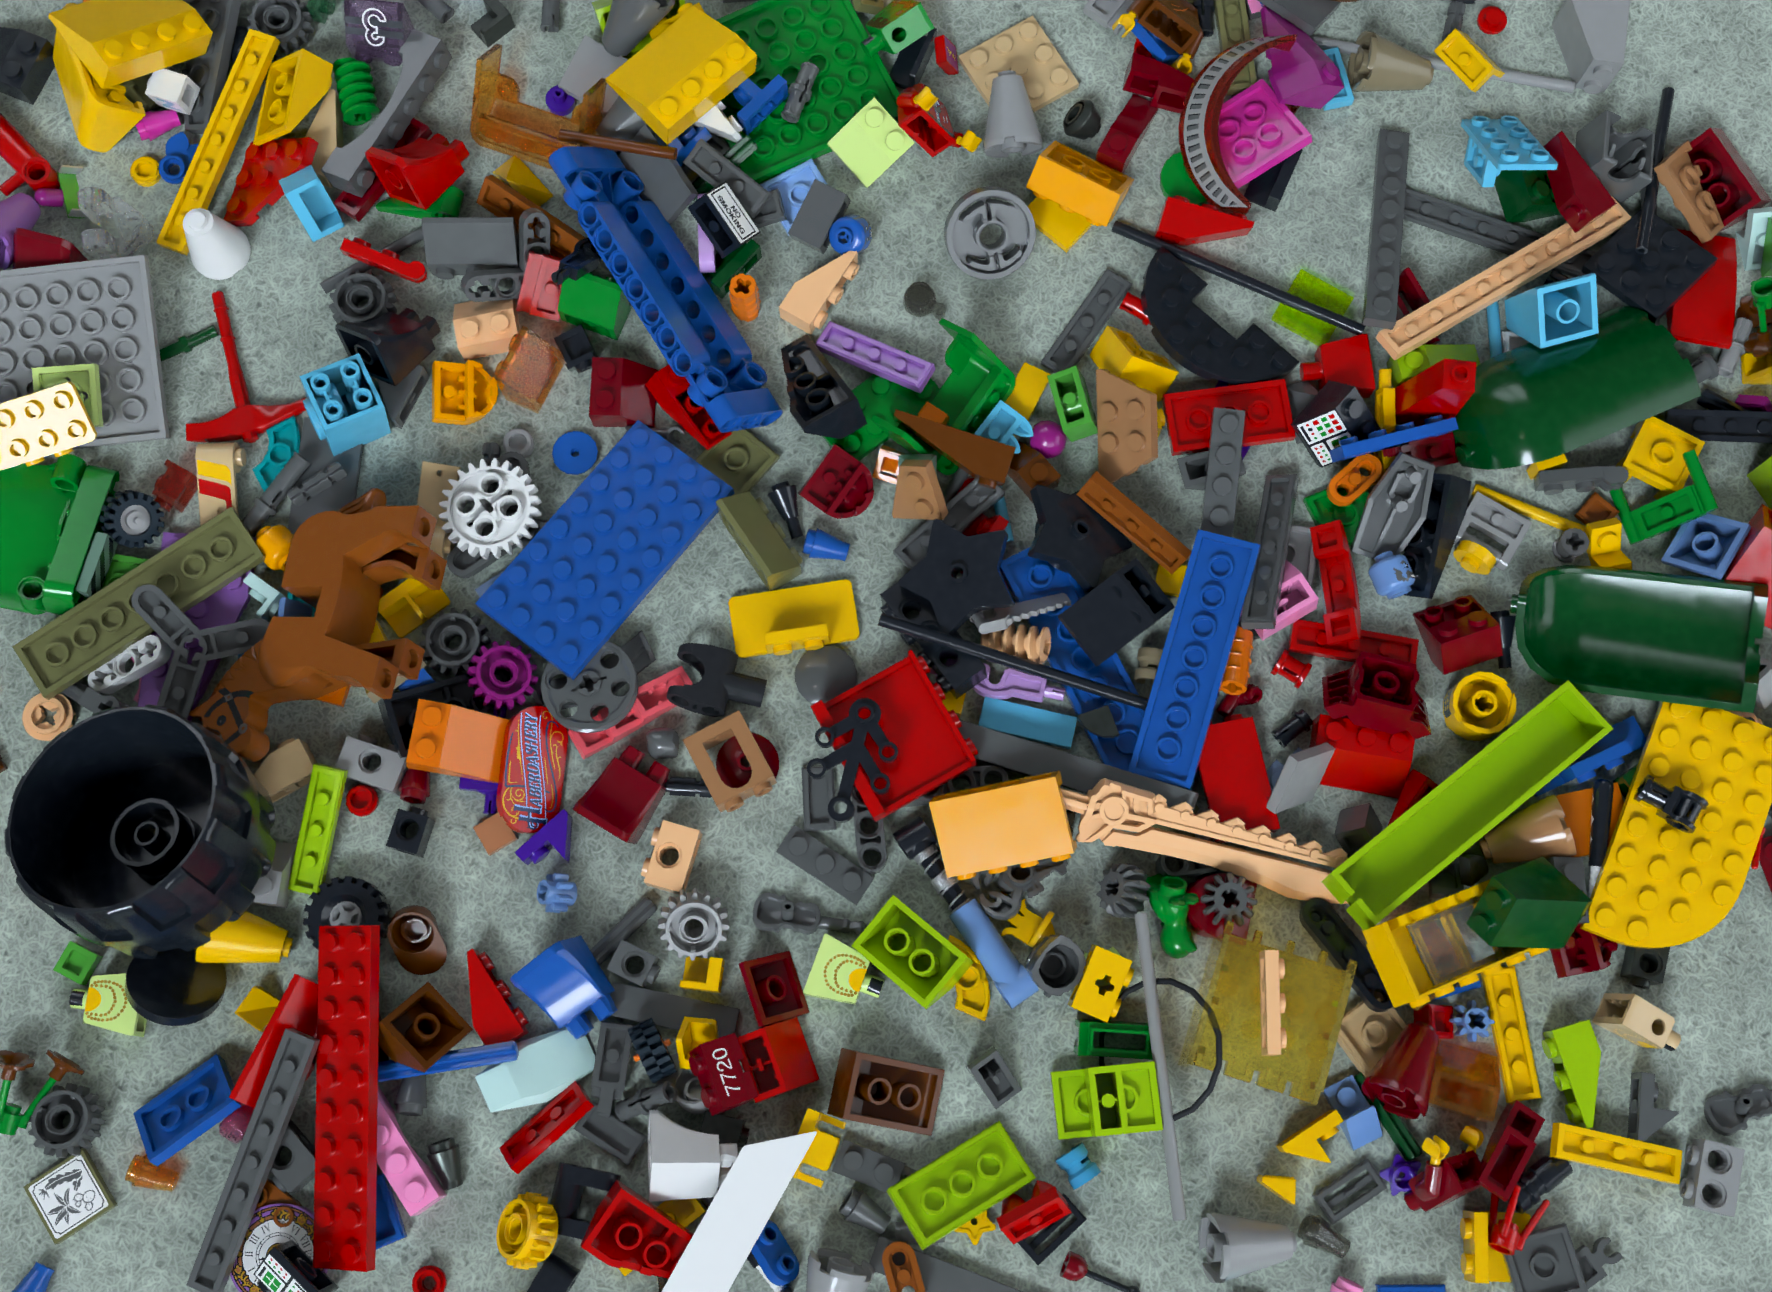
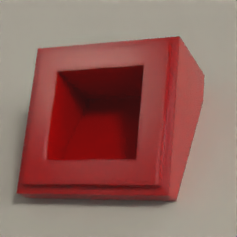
(1438, 1018)

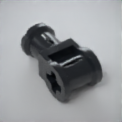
(1675, 805)

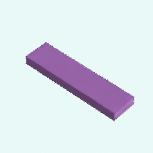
(875, 357)

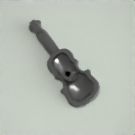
(775, 913)
(1730, 1113)

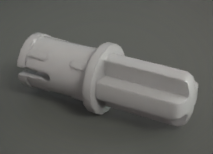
(1730, 357)

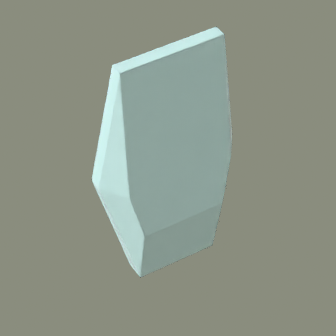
(539, 1074)

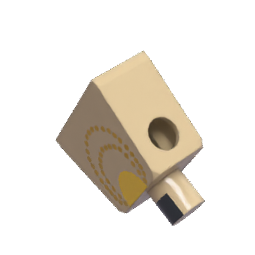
(1637, 1021)

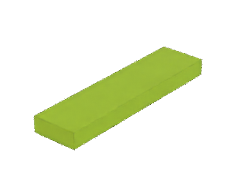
(317, 828)

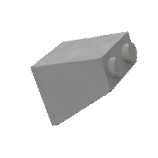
(1592, 40)

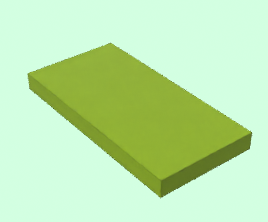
(960, 1185)

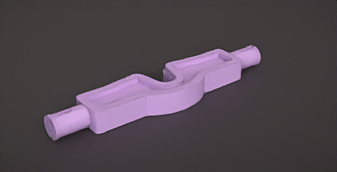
(1015, 685)

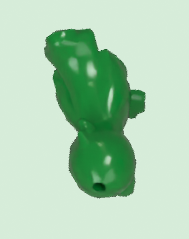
(1171, 906)

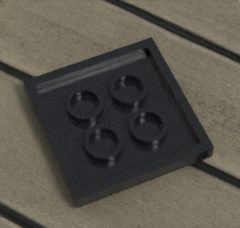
(1654, 279)

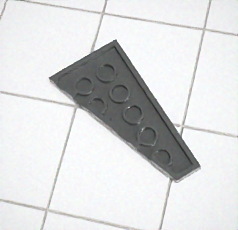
(211, 69)

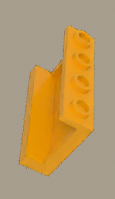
(1002, 825)

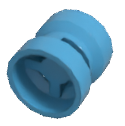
(1078, 1166)

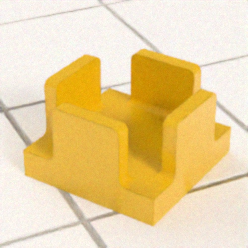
(821, 1149)

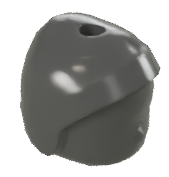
(662, 743)

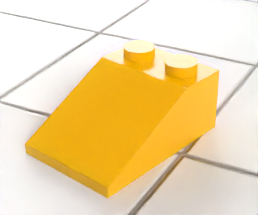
(290, 93)

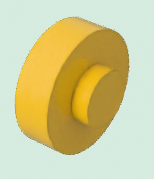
(1474, 557)

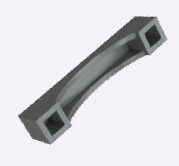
(422, 65)

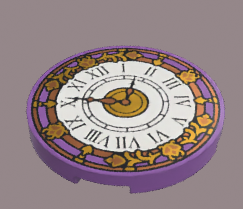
(264, 1235)

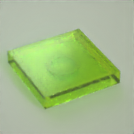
(1317, 292)

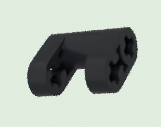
(568, 1195)

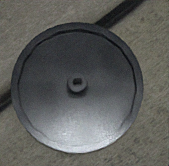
(175, 987)

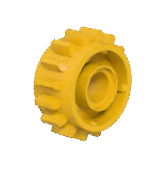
(527, 1230)

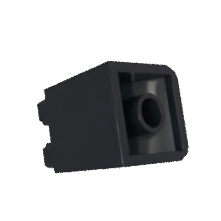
(390, 343)

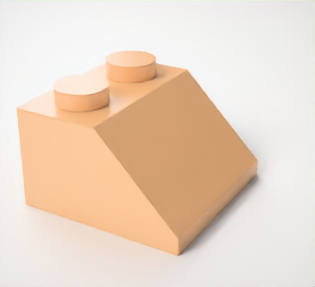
(485, 327)

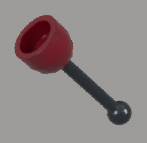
(1078, 1268)

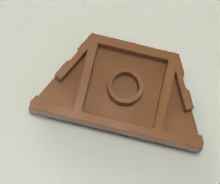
(1124, 426)

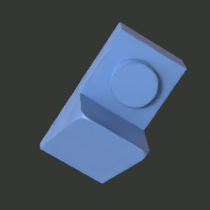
(1360, 1119)

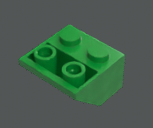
(594, 304)

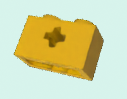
(1086, 995)

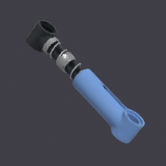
(968, 916)

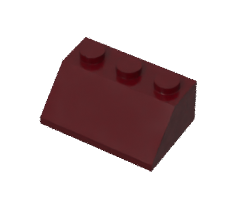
(1726, 177)

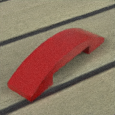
(1338, 582)

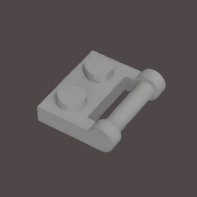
(1497, 523)

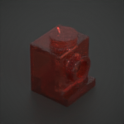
(175, 487)

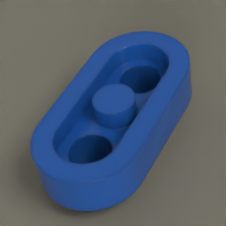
(772, 1253)

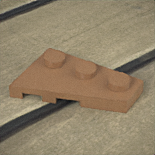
(1684, 186)

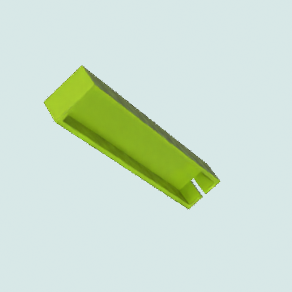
(1466, 806)

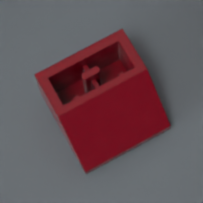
(1459, 634)

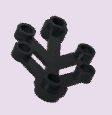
(854, 753)

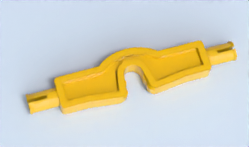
(1385, 412)

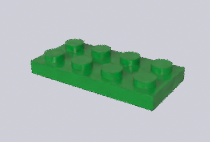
(881, 398)

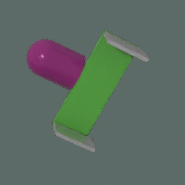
(65, 195)

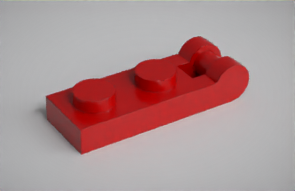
(386, 261)

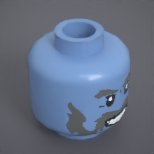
(1391, 575)

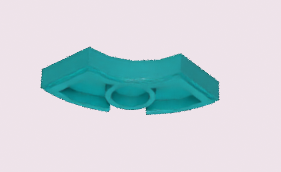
(283, 442)

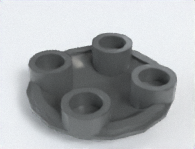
(825, 674)

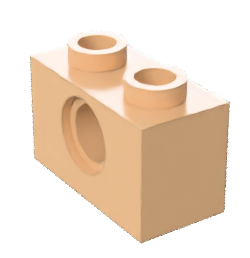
(675, 876)

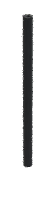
(1651, 190)

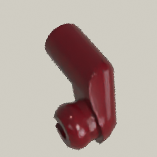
(1230, 702)

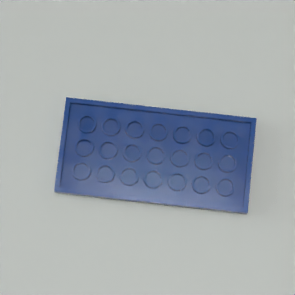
(604, 549)

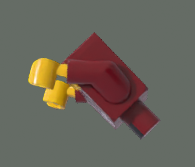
(1448, 1178)

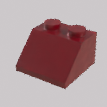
(620, 393)

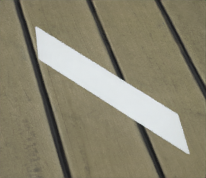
(738, 1214)

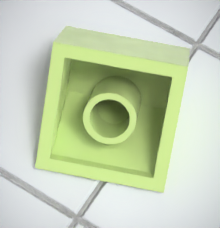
(870, 142)

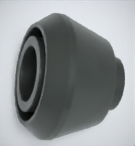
(1082, 120)

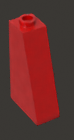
(1435, 391)

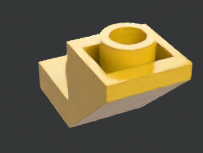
(1605, 544)

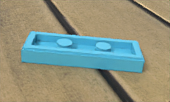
(1028, 722)

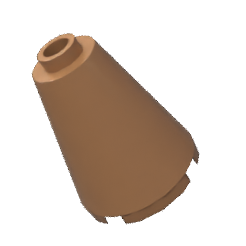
(1530, 835)

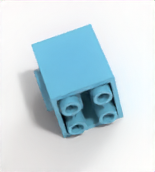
(344, 405)

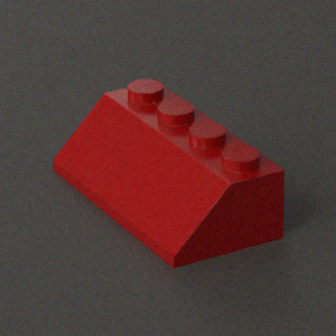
(295, 1010)

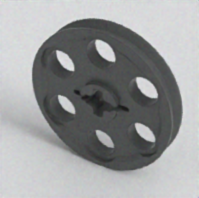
(600, 696)

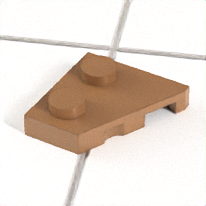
(918, 492)

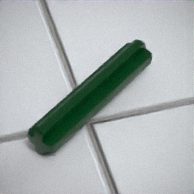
(736, 155)
(1394, 1126)

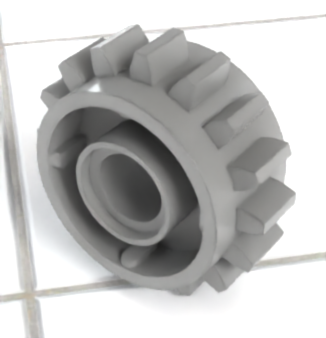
(699, 940)

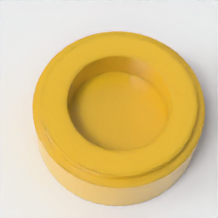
(145, 171)

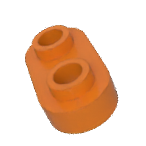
(1352, 481)

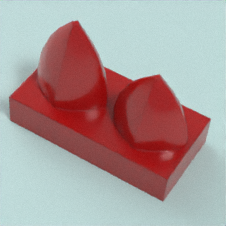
(1023, 1218)

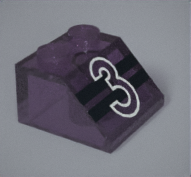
(376, 30)

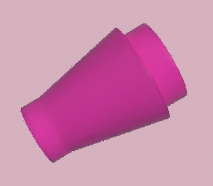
(157, 123)

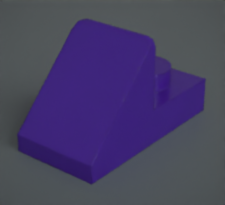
(555, 833)

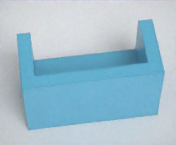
(311, 203)

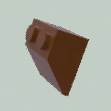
(421, 1029)

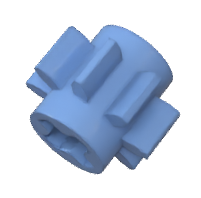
(556, 893)
(1463, 1019)

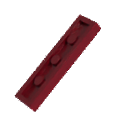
(358, 207)

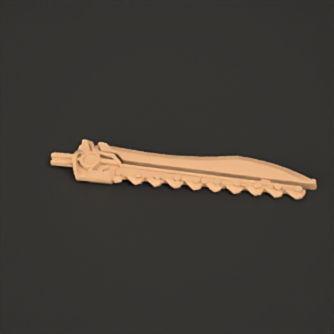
(1136, 810)

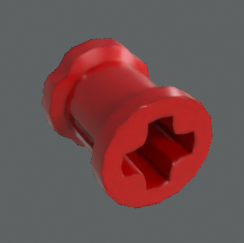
(1291, 668)

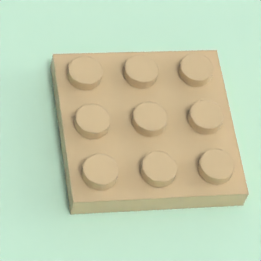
(1029, 54)

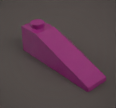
(1304, 73)

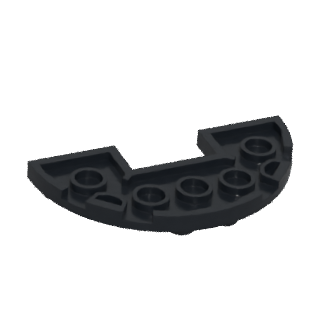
(1196, 338)

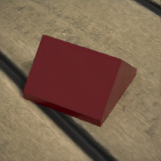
(774, 988)

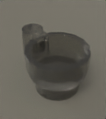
(921, 301)

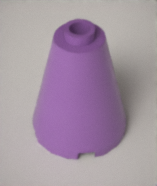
(15, 212)

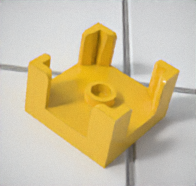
(1657, 455)

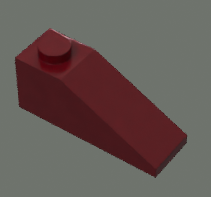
(1126, 133)
(1574, 185)

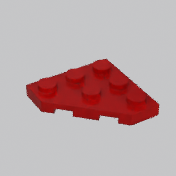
(261, 174)

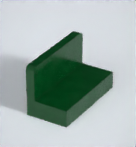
(735, 263)

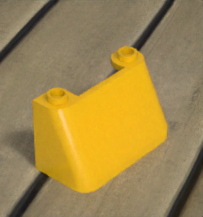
(97, 114)

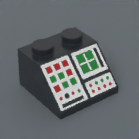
(1331, 417)
(291, 1270)

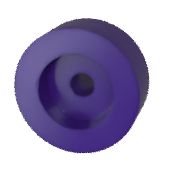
(559, 102)

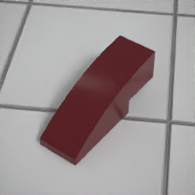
(1157, 80)
(1509, 1149)

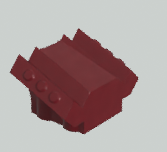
(1378, 695)

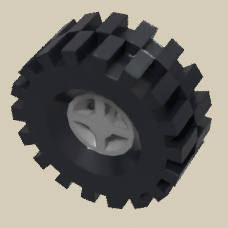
(343, 900)

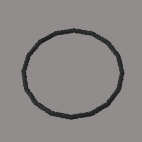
(1218, 1034)

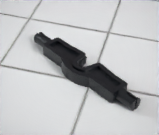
(578, 263)

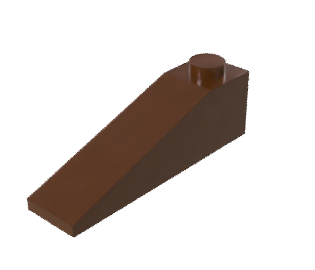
(972, 453)

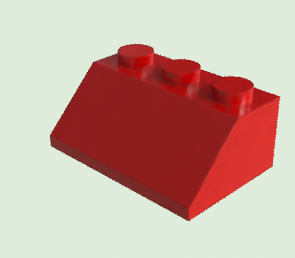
(1363, 756)

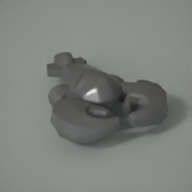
(1016, 882)

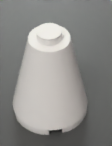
(215, 244)

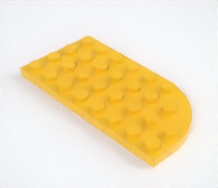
(1674, 884)

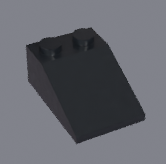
(24, 64)

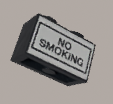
(724, 219)

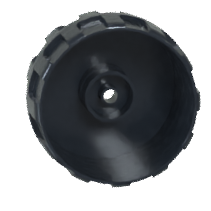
(140, 831)

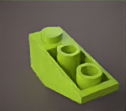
(1577, 1068)

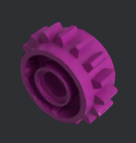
(507, 659)

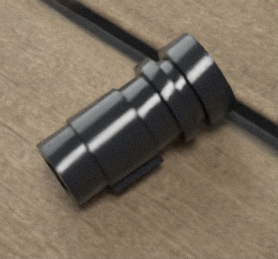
(1540, 1180)

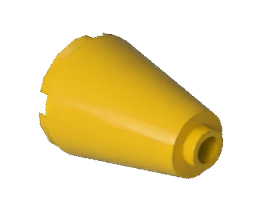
(246, 941)

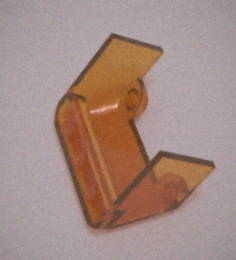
(520, 129)

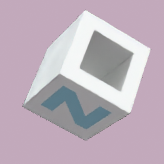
(172, 91)

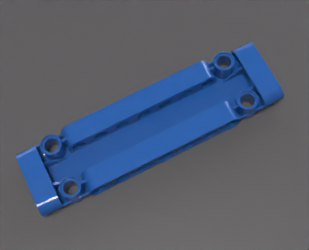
(665, 288)

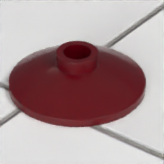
(730, 757)

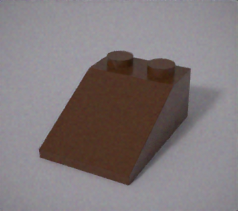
(885, 1092)

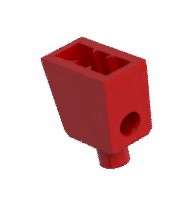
(1343, 362)

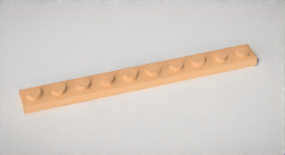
(1496, 283)

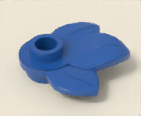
(178, 153)

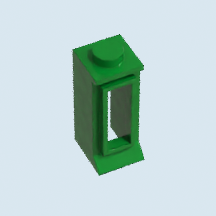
(1086, 1033)

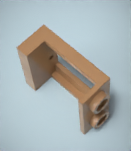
(716, 733)

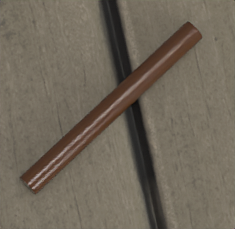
(617, 144)

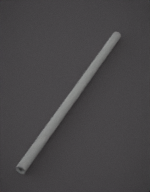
(1438, 64)
(1159, 1057)

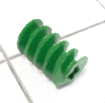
(355, 91)

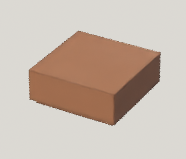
(494, 833)

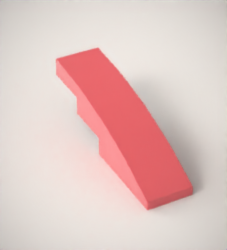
(649, 705)

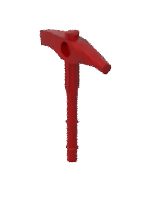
(245, 419)

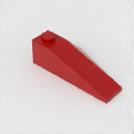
(635, 1234)

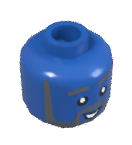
(850, 234)

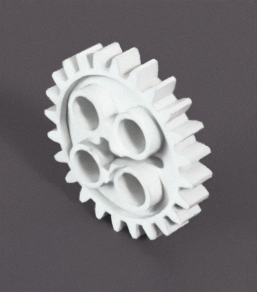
(506, 529)

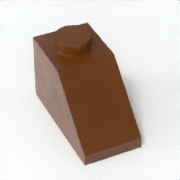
(1030, 469)

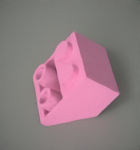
(1295, 600)

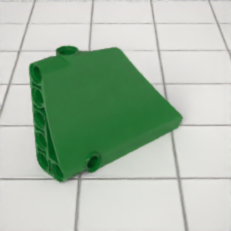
(48, 530)

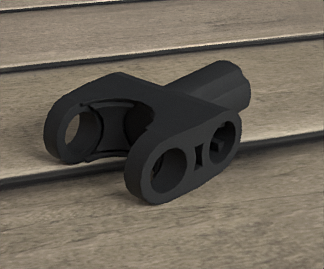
(718, 681)

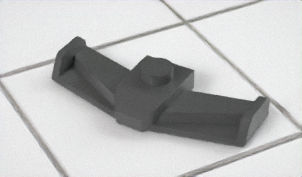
(636, 649)

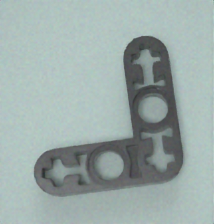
(526, 241)

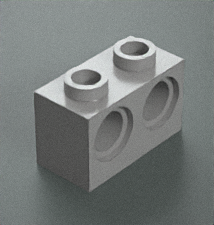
(1722, 1179)

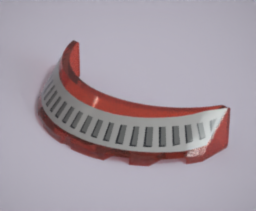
(1200, 121)

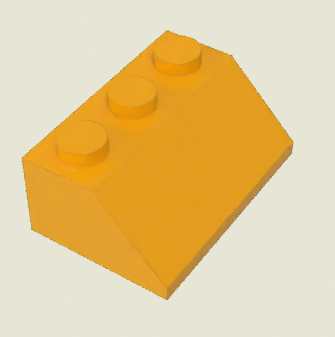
(1079, 183)

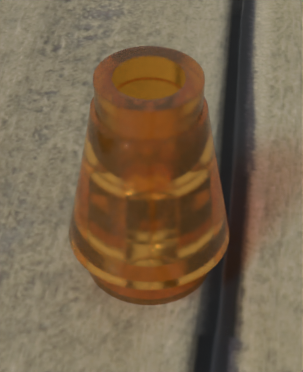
(147, 1175)

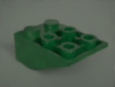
(1525, 195)

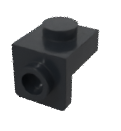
(576, 349)

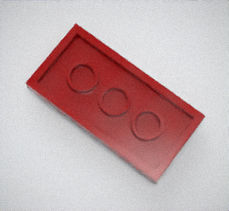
(1265, 407)

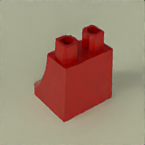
(419, 169)

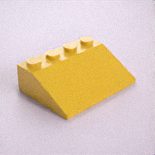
(131, 36)
(683, 73)

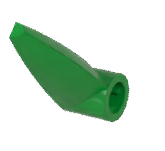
(446, 205)

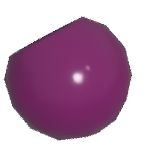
(1048, 439)

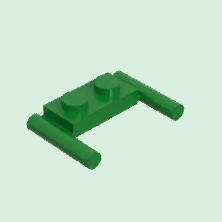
(1669, 510)

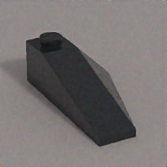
(1435, 538)
(401, 709)

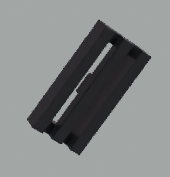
(1029, 1249)

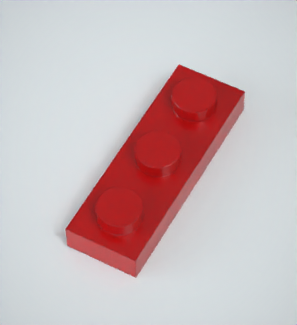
(546, 1127)

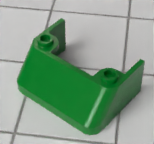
(966, 396)

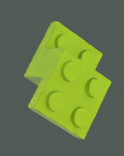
(1106, 1100)

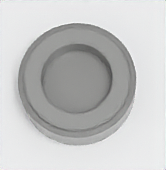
(519, 441)

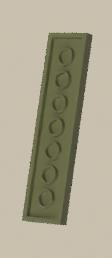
(108, 622)

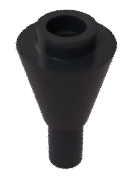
(785, 501)
(1507, 627)

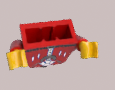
(928, 122)

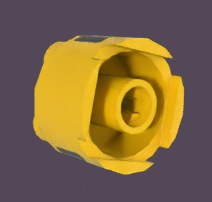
(1493, 698)

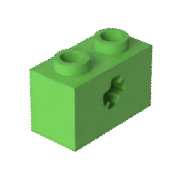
(1073, 403)

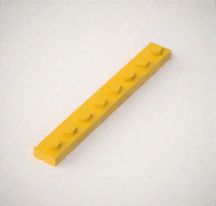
(220, 136)

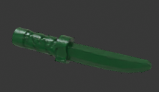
(186, 344)

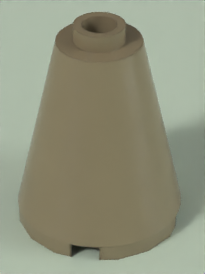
(1386, 66)

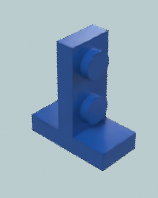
(758, 102)

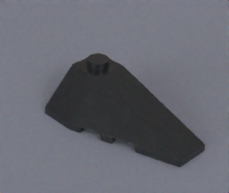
(818, 394)

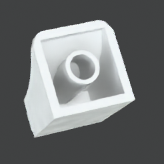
(684, 1161)

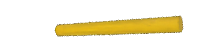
(1528, 509)

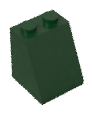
(1529, 908)

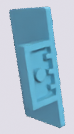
(1502, 146)

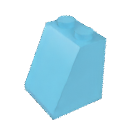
(1555, 311)

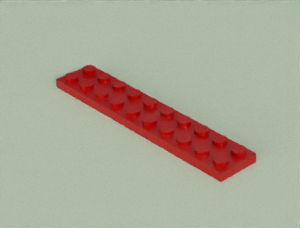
(346, 1098)

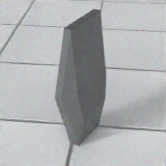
(1395, 507)

